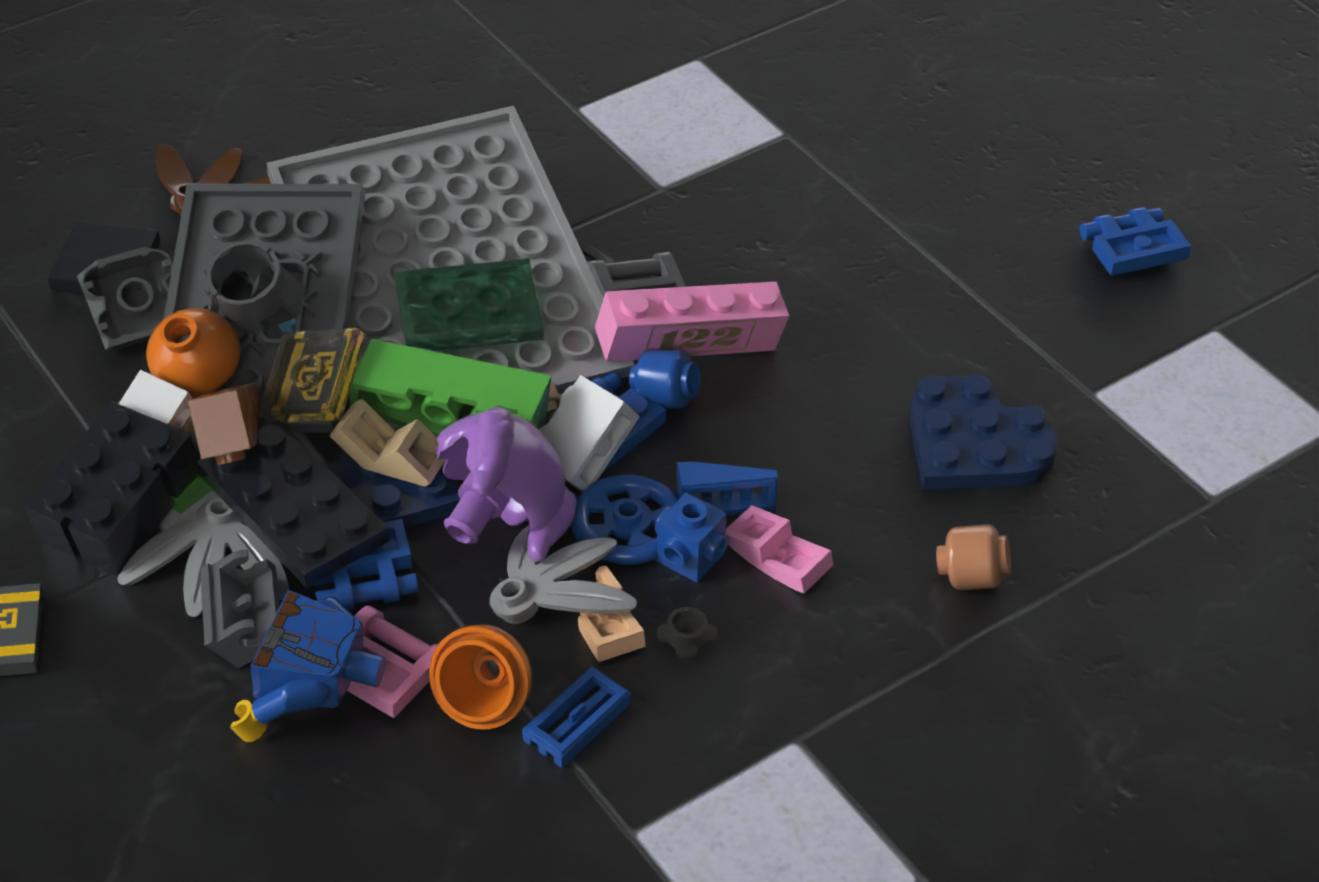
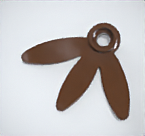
(176, 175)

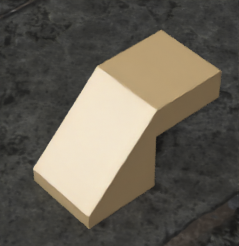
(377, 447)

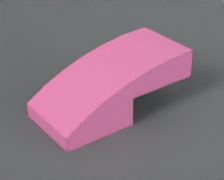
(770, 546)

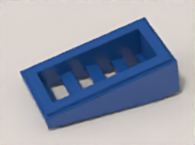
(716, 484)

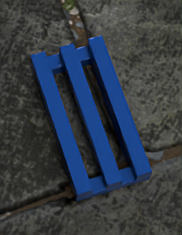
(583, 721)

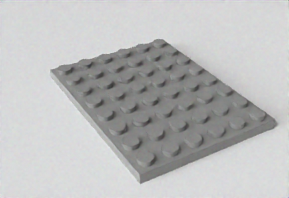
(461, 198)

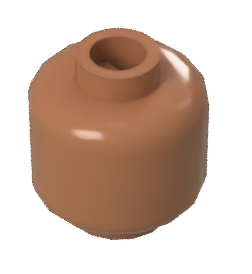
(974, 557)

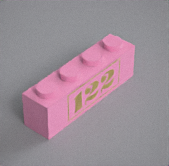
(691, 320)

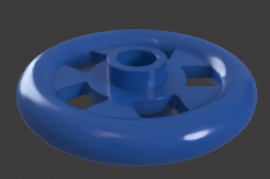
(633, 528)

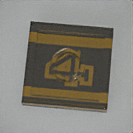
(312, 375)

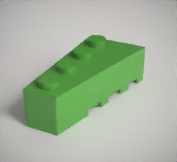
(442, 388)

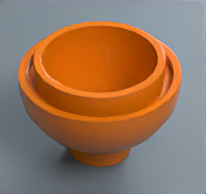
(203, 359)
(467, 686)

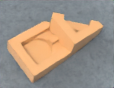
(610, 633)

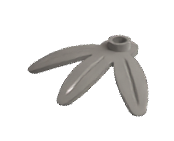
(211, 532)
(541, 583)

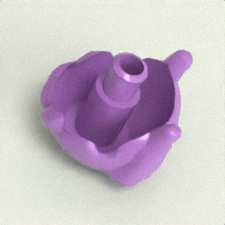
(507, 474)

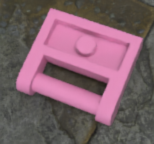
(401, 678)

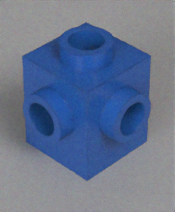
(691, 536)

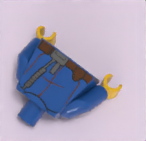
(305, 663)

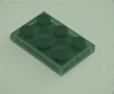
(469, 305)

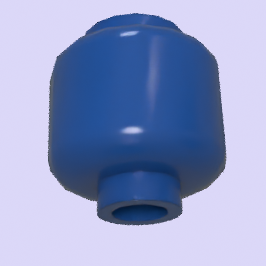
(666, 378)

